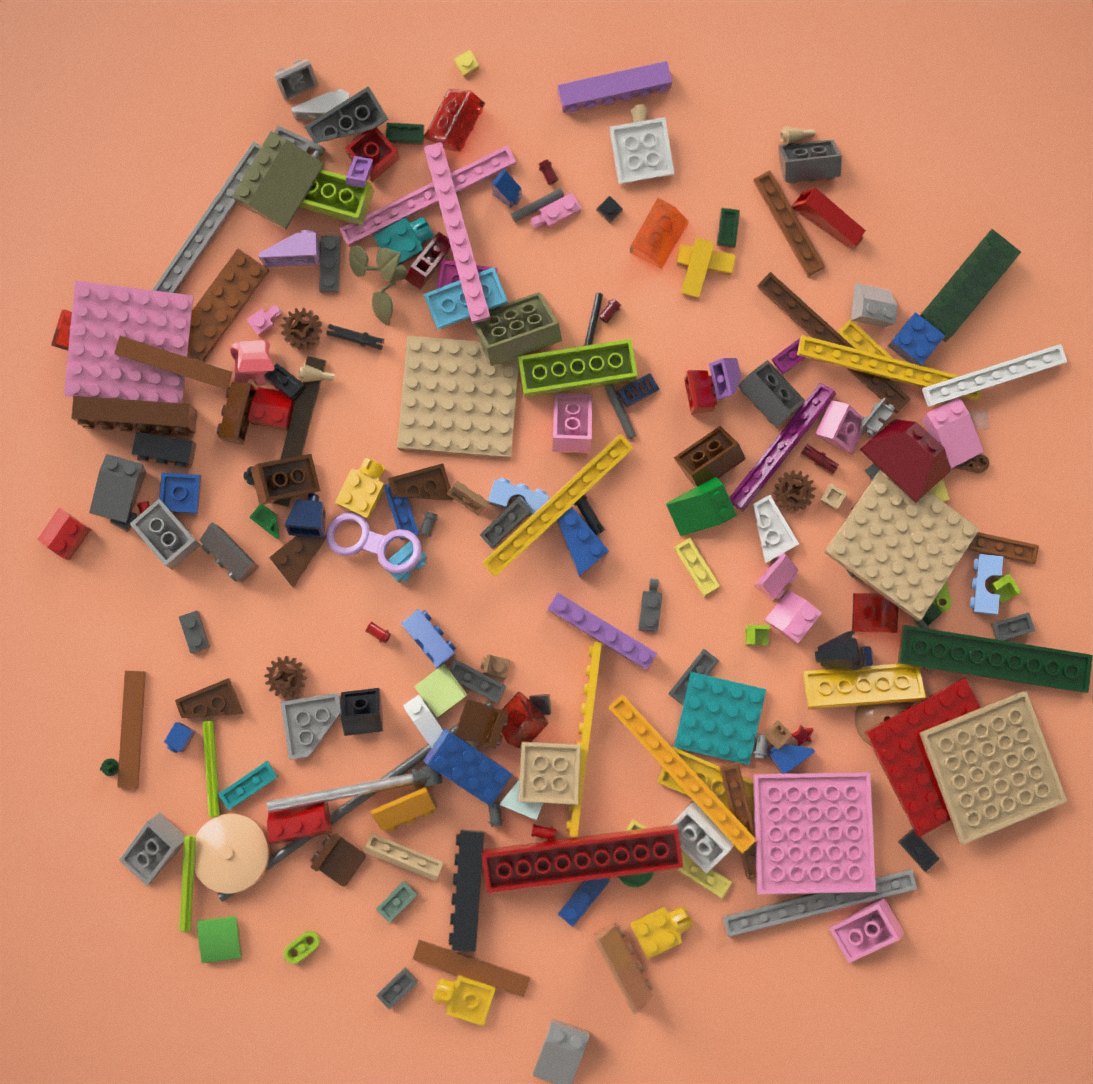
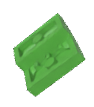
(219, 939)

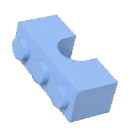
(503, 492)
(986, 567)

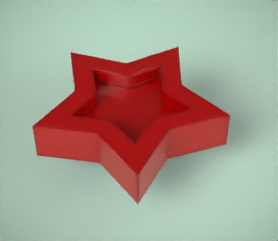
(803, 735)

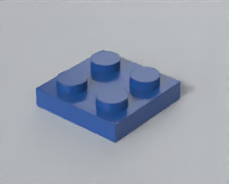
(180, 492)

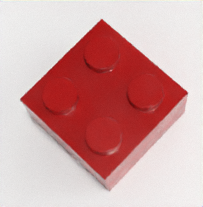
(375, 146)

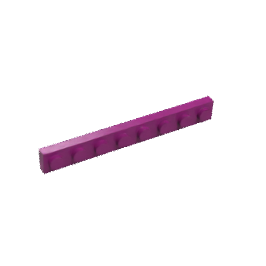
(782, 446)

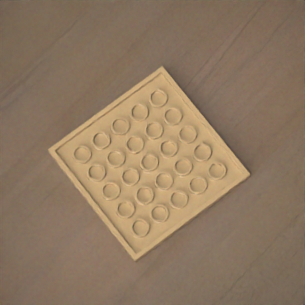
(456, 399)
(901, 545)
(993, 767)

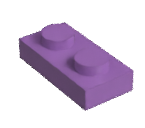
(359, 171)

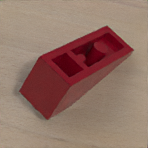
(428, 261)

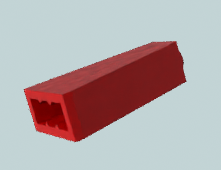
(828, 217)

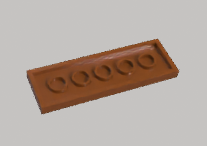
(223, 302)

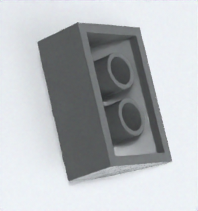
(810, 161)
(771, 393)
(227, 553)

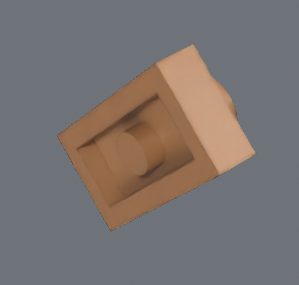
(467, 497)

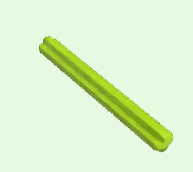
(211, 769)
(187, 883)

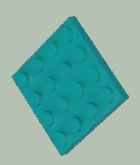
(719, 718)

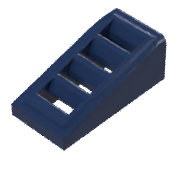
(624, 397)

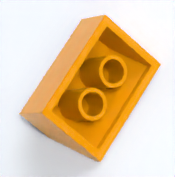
(404, 809)

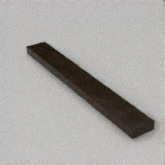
(301, 417)

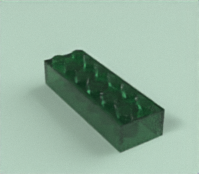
(970, 283)

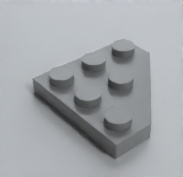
(308, 722)

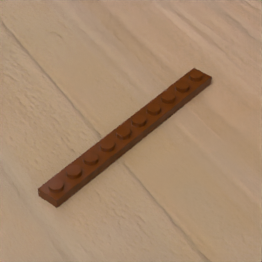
(821, 330)

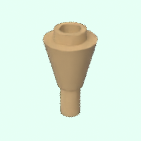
(639, 113)
(790, 134)
(310, 374)

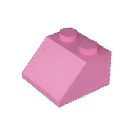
(841, 426)
(776, 577)
(793, 616)

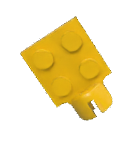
(362, 488)
(661, 929)
(465, 998)

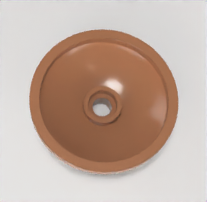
(872, 715)

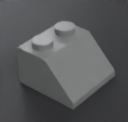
(873, 306)

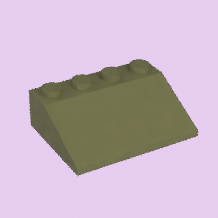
(277, 180)
(517, 329)

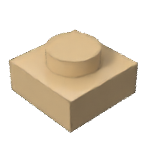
(833, 496)

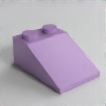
(295, 250)

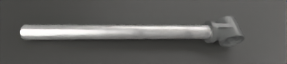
(425, 776)

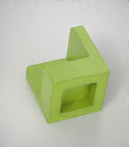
(1004, 587)
(757, 634)

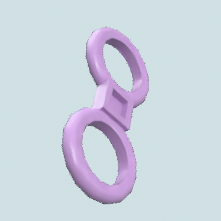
(374, 542)

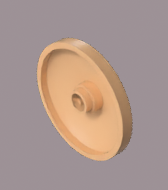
(231, 853)

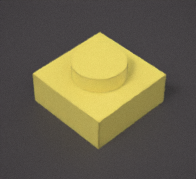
(466, 63)

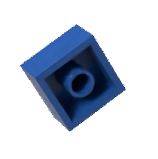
(916, 340)

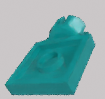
(405, 237)

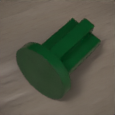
(109, 767)

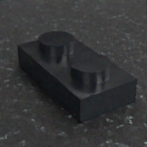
(284, 382)
(918, 850)

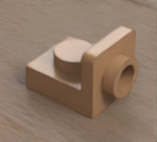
(495, 665)
(777, 734)

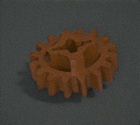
(309, 326)
(791, 484)
(288, 685)

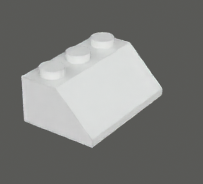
(701, 837)

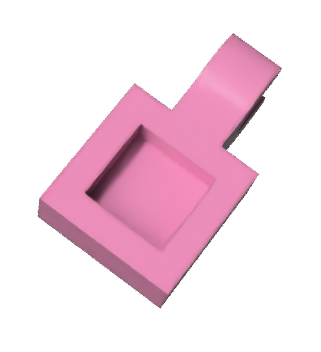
(262, 321)

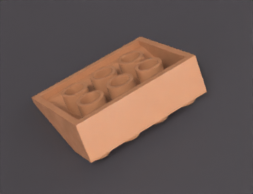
(623, 967)

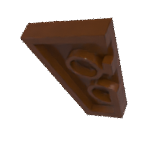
(422, 484)
(295, 556)
(210, 701)

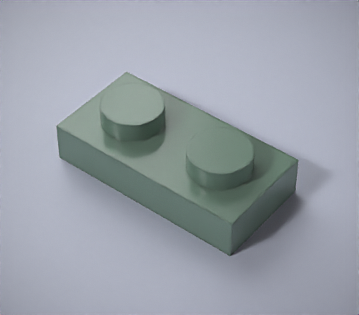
(396, 901)

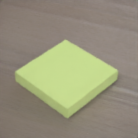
(440, 690)

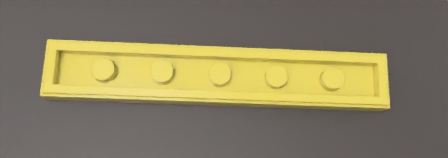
(711, 880)

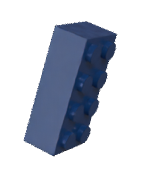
(467, 767)

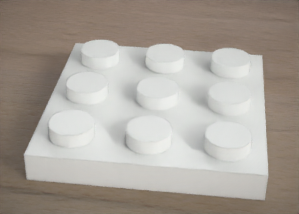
(641, 150)

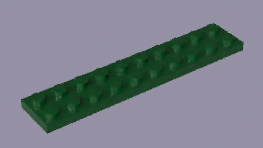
(995, 659)

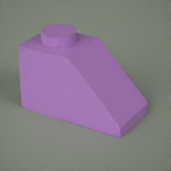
(725, 376)

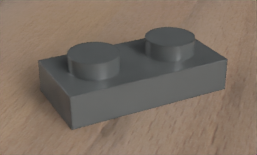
(1012, 627)
(194, 631)
(397, 988)

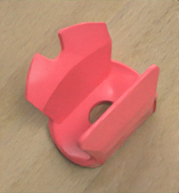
(251, 360)

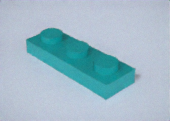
(248, 785)

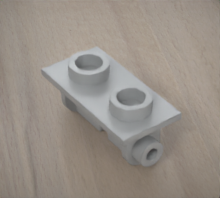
(879, 411)

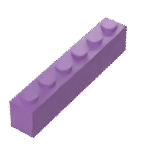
(614, 87)
(601, 631)

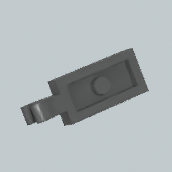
(650, 607)

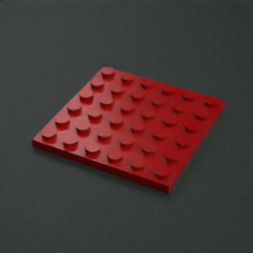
(905, 759)

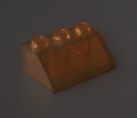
(659, 234)

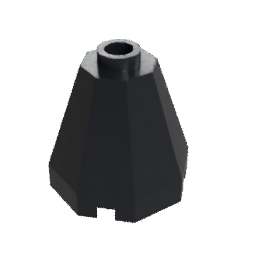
(840, 652)

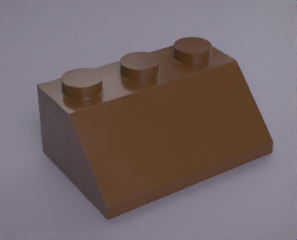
(236, 413)
(710, 457)

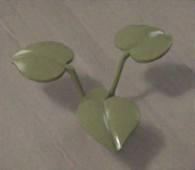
(390, 270)

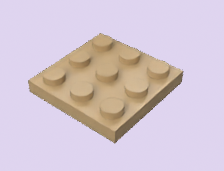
(549, 773)

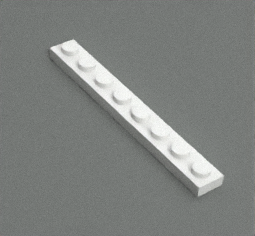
(994, 375)

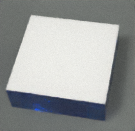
(866, 656)

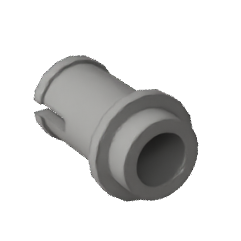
(761, 747)

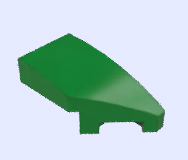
(266, 519)

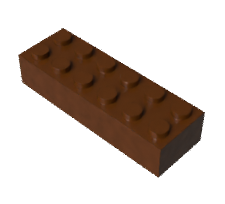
(134, 415)

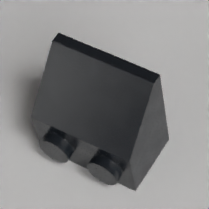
(361, 711)

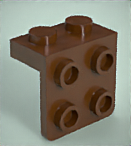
(481, 724)
(338, 859)

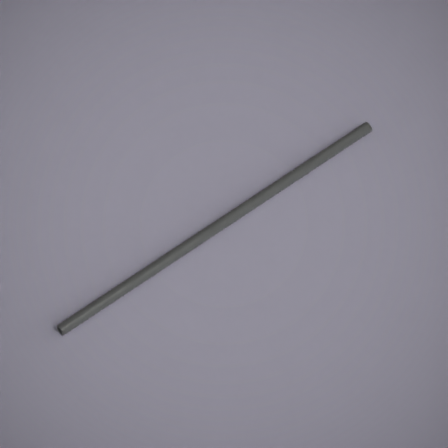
(347, 807)

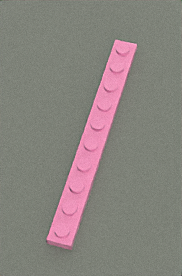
(427, 196)
(457, 233)

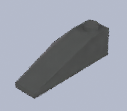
(353, 116)

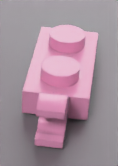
(556, 211)

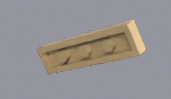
(403, 857)

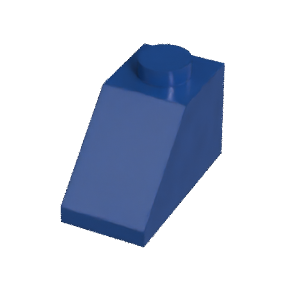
(506, 189)
(789, 756)

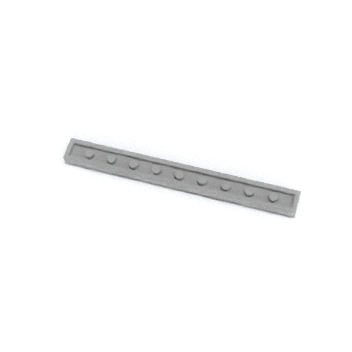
(205, 228)
(815, 904)

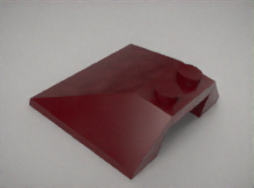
(908, 457)

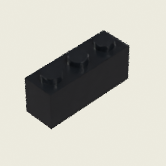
(163, 449)

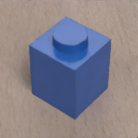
(179, 737)

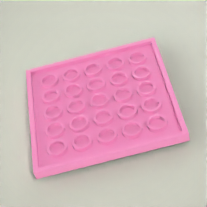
(144, 315)
(813, 833)

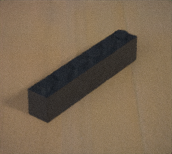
(467, 890)

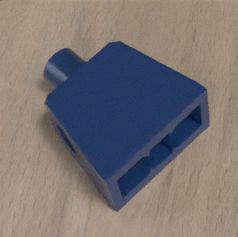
(307, 518)

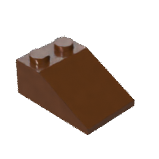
(285, 479)

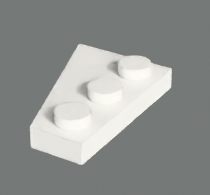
(772, 529)

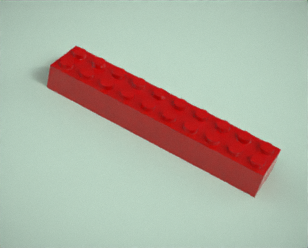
(582, 858)

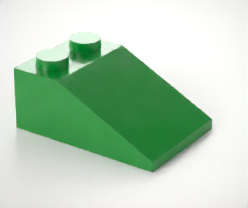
(701, 507)

